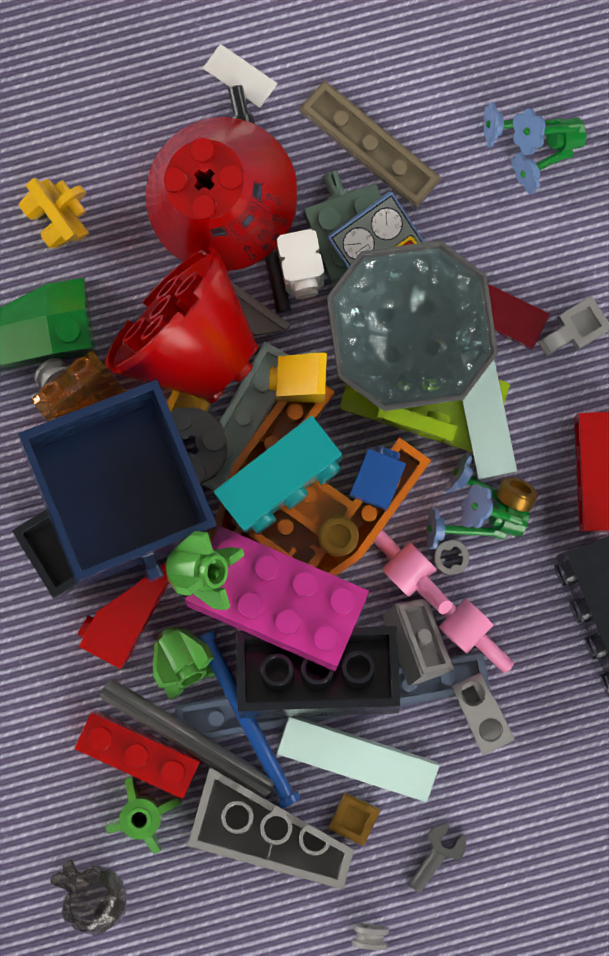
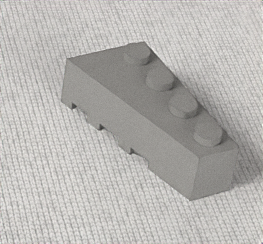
(257, 832)

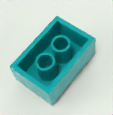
(280, 476)

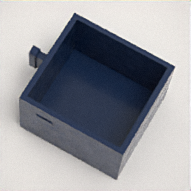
(117, 484)

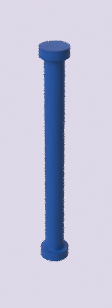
(250, 726)

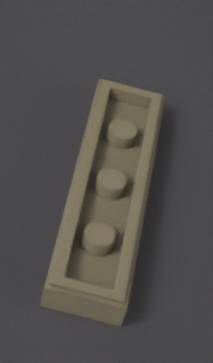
(370, 144)

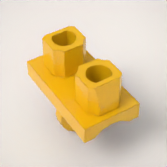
(62, 208)

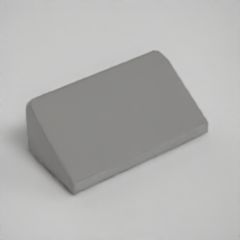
(419, 641)

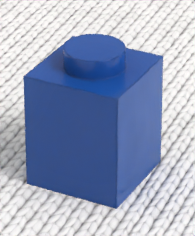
(378, 477)

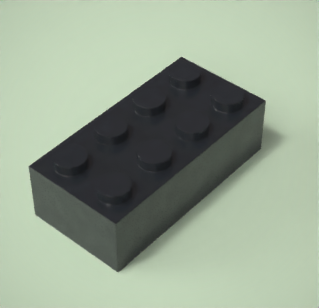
(587, 575)
(287, 685)

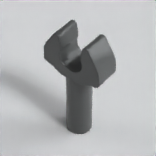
(437, 856)

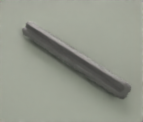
(186, 738)

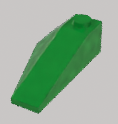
(46, 325)

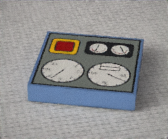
(376, 227)

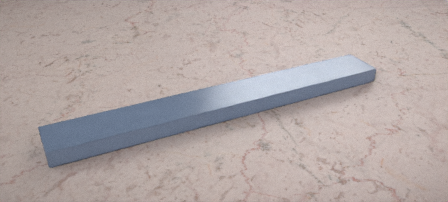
(218, 720)

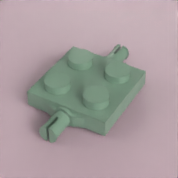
(332, 214)

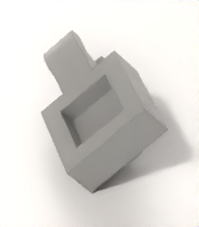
(579, 325)

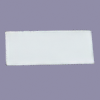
(236, 71)

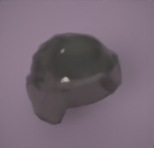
(93, 897)

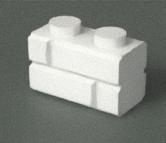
(301, 263)

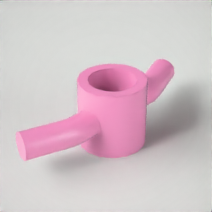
(411, 571)
(468, 628)

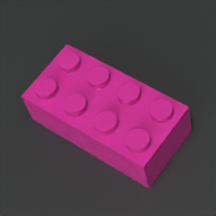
(286, 601)

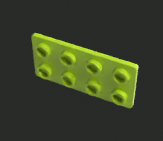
(437, 422)

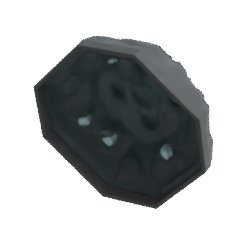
(412, 325)

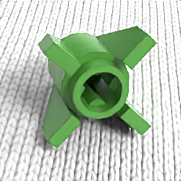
(201, 570)
(180, 660)
(146, 805)

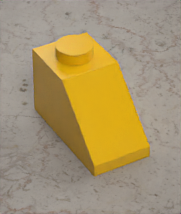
(299, 378)

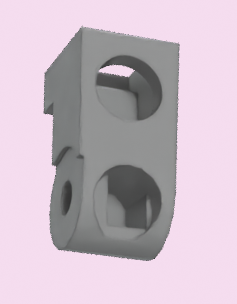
(483, 714)

